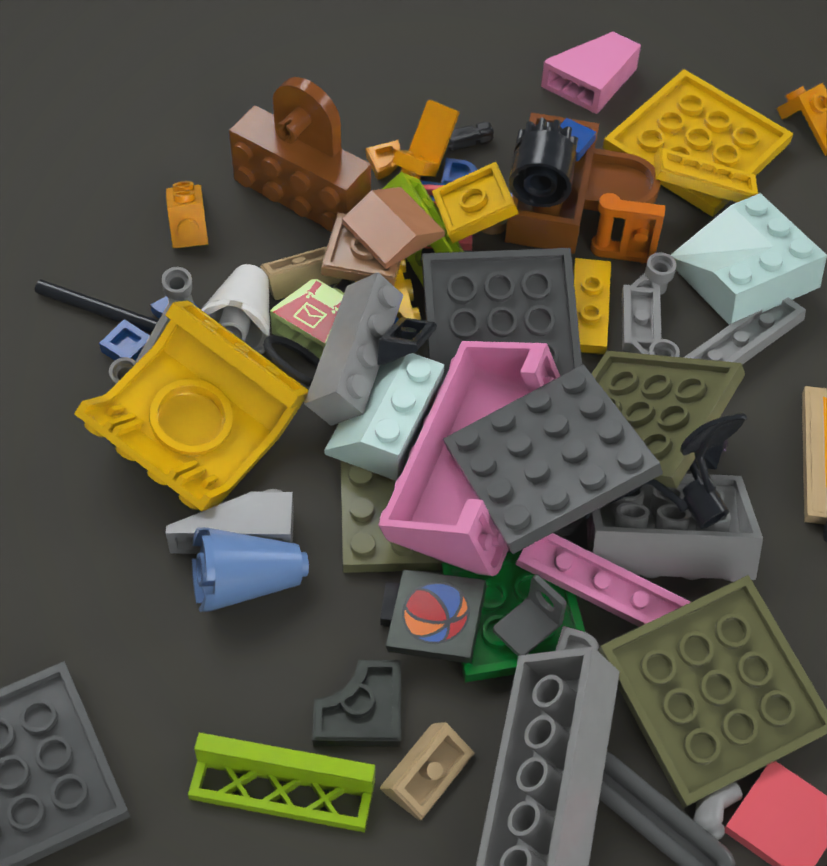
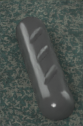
(659, 818)

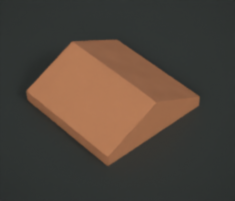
(391, 225)

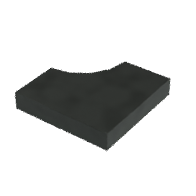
(363, 711)

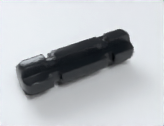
(468, 135)

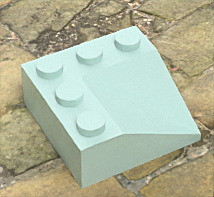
(750, 260)

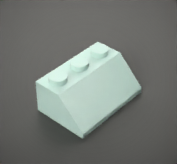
(392, 417)

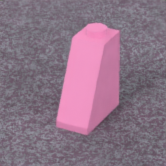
(592, 70)

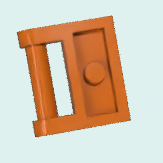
(639, 233)

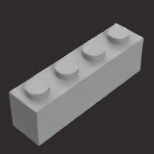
(351, 351)

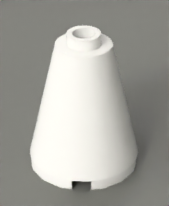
(243, 305)

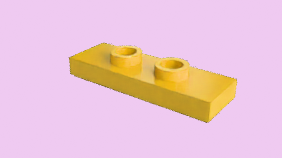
(704, 176)
(592, 303)

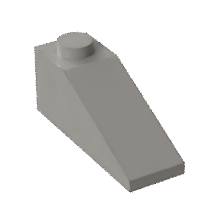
(255, 514)

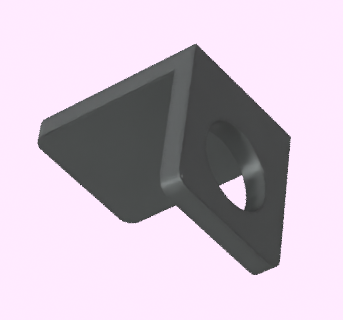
(532, 619)

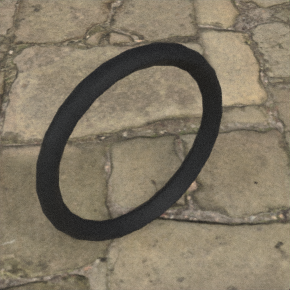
(279, 362)

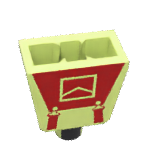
(308, 314)

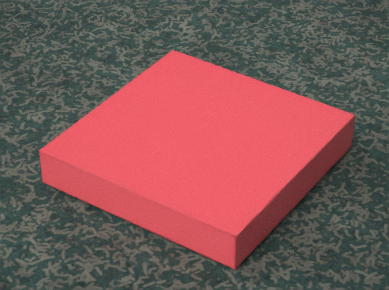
(782, 819)

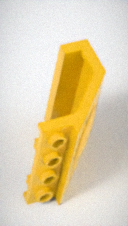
(196, 408)

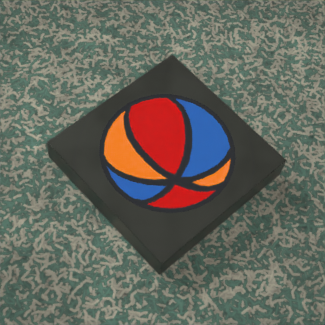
(436, 616)

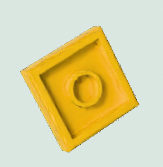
(474, 202)

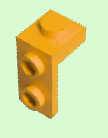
(814, 108)
(428, 142)
(186, 215)

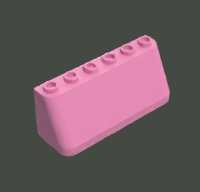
(432, 500)

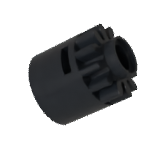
(543, 164)

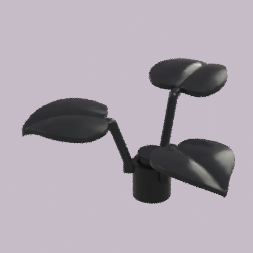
(701, 494)

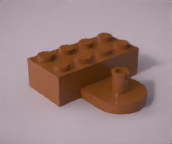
(299, 154)
(594, 175)

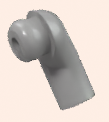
(711, 808)

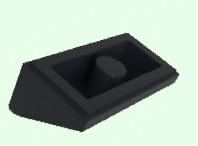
(403, 339)

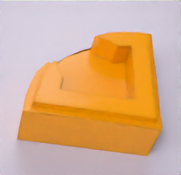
(381, 158)

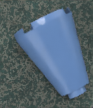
(242, 567)

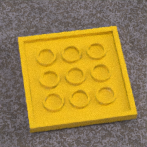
(700, 123)

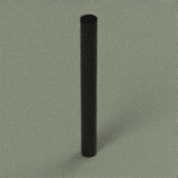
(94, 305)

